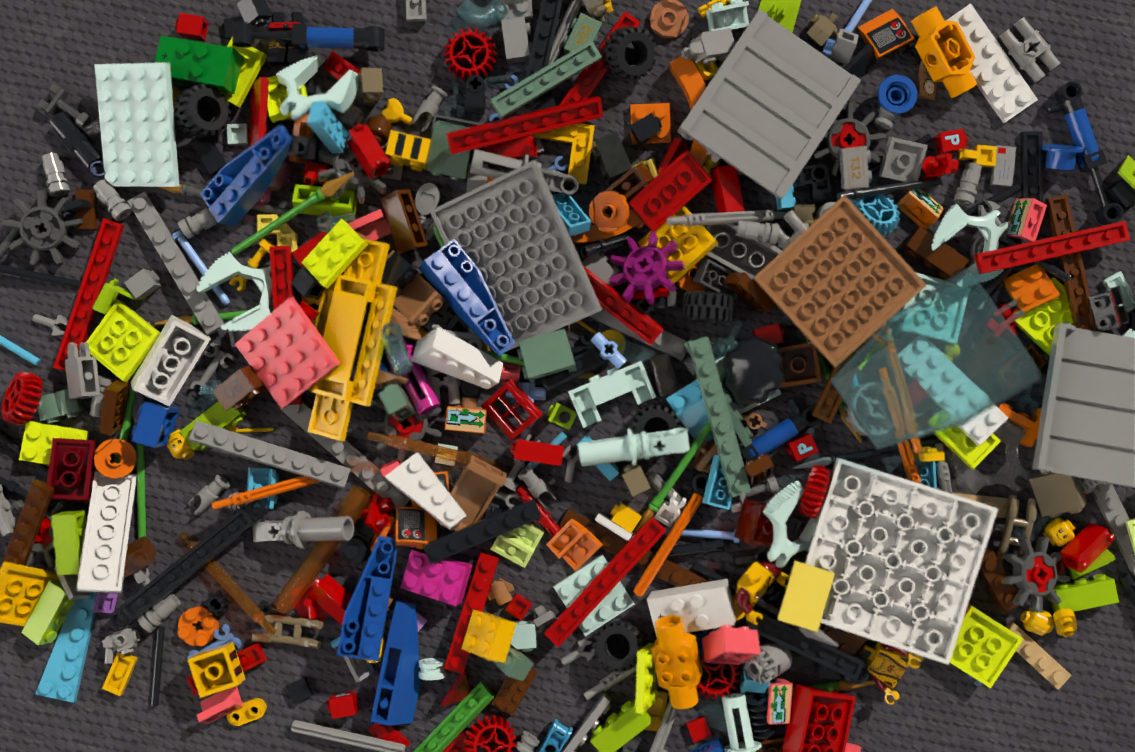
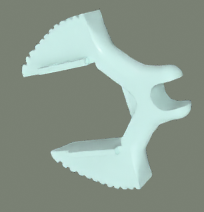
(296, 75)
(956, 219)
(229, 267)
(778, 512)

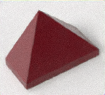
(458, 690)

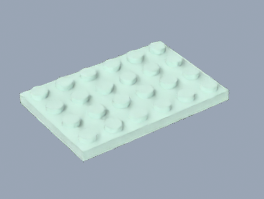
(137, 124)

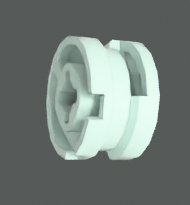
(432, 669)

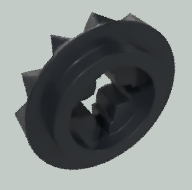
(908, 59)

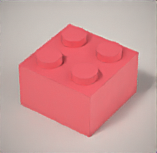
(730, 645)

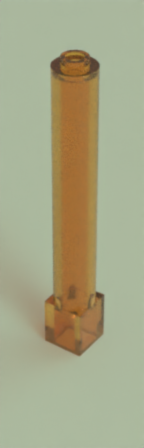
(352, 506)

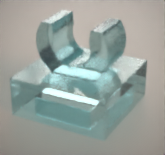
(208, 389)

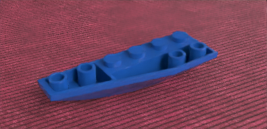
(246, 177)
(467, 294)
(368, 607)
(398, 677)

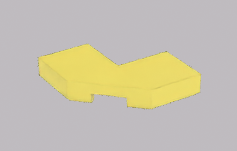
(285, 234)

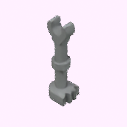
(515, 470)

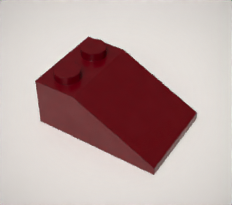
(72, 469)

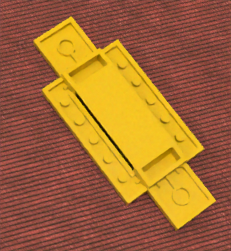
(340, 325)

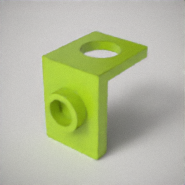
(554, 413)

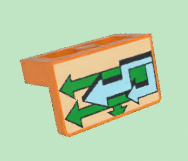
(920, 207)
(465, 419)

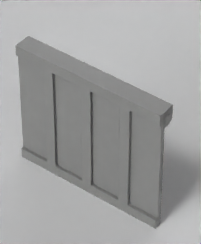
(769, 105)
(1089, 407)

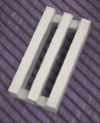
(606, 522)

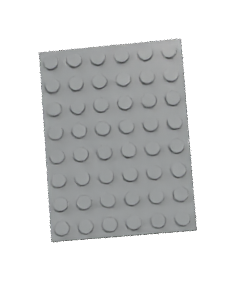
(521, 251)

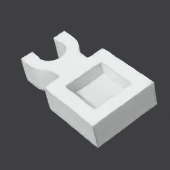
(670, 510)

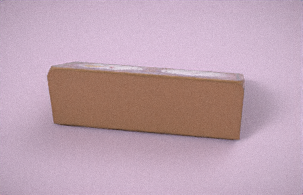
(925, 85)

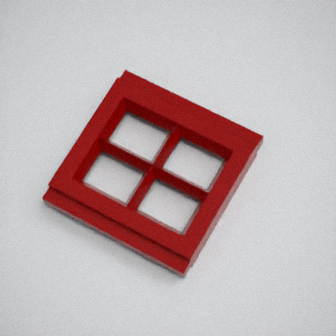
(522, 399)

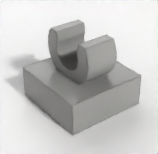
(544, 618)

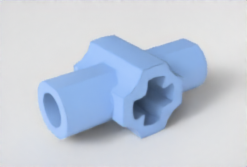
(601, 342)
(531, 391)

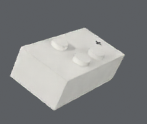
(170, 361)
(699, 605)

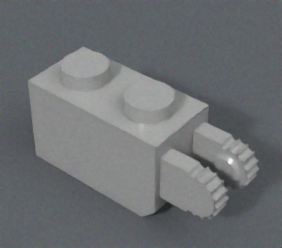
(710, 47)
(81, 372)

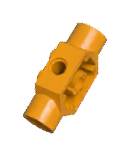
(944, 51)
(677, 661)

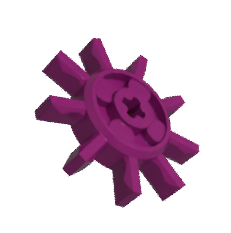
(646, 268)

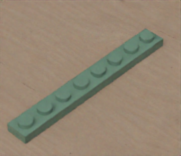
(719, 416)

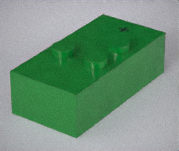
(200, 63)

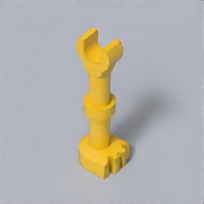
(253, 263)

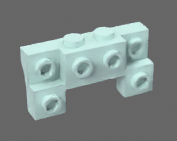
(605, 388)

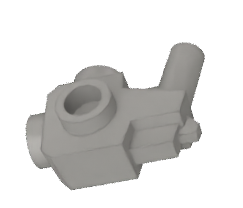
(120, 641)

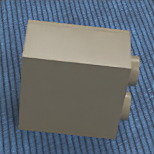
(1057, 493)

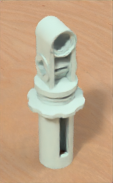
(633, 446)
(731, 702)

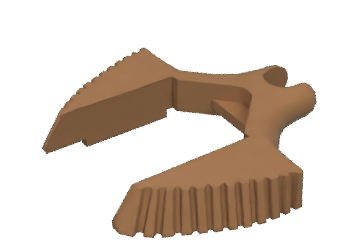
(384, 377)

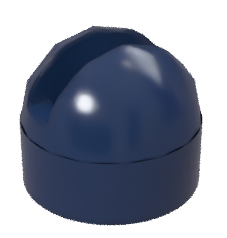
(101, 169)

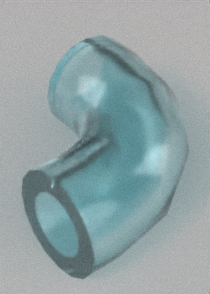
(482, 16)
(396, 349)

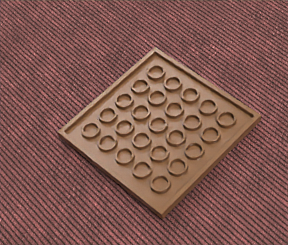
(839, 281)

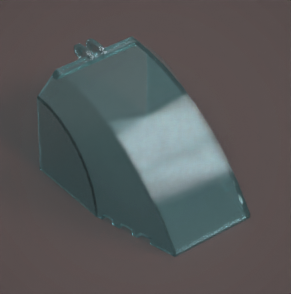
(936, 364)

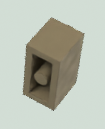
(370, 85)
(635, 479)

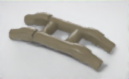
(1011, 521)
(296, 639)

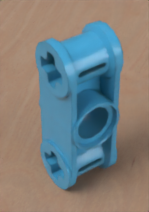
(556, 736)

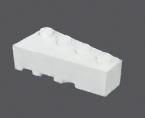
(457, 358)
(423, 487)

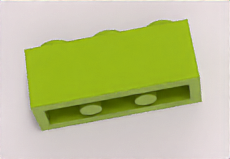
(343, 205)
(215, 416)
(68, 541)
(1085, 593)
(48, 614)
(619, 728)

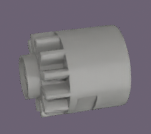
(770, 663)

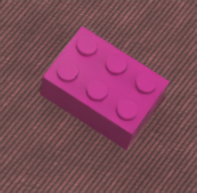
(440, 581)

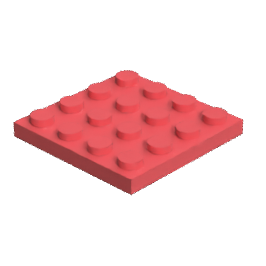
(287, 353)

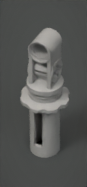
(556, 178)
(303, 529)

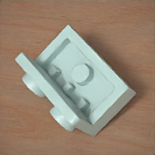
(728, 16)

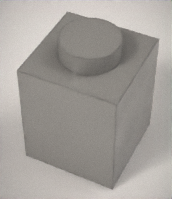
(844, 46)
(143, 283)

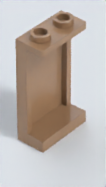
(418, 300)
(476, 489)

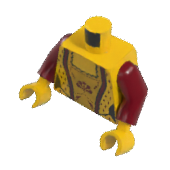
(754, 584)
(887, 666)

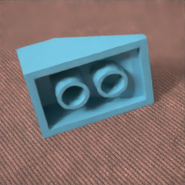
(690, 409)

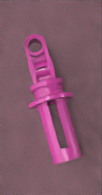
(424, 405)

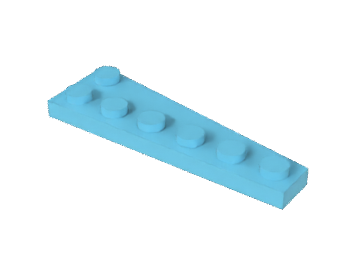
(67, 659)

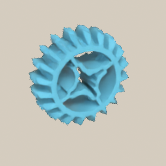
(879, 212)

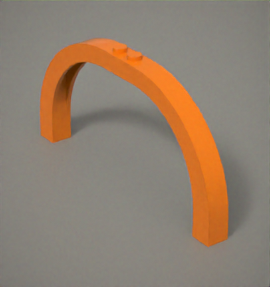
(693, 87)

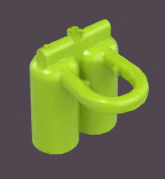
(108, 296)

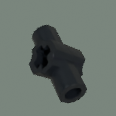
(659, 304)

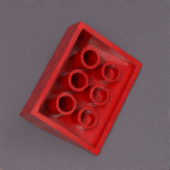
(818, 720)

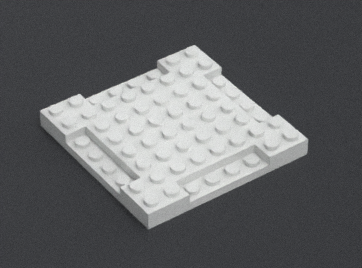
(898, 558)

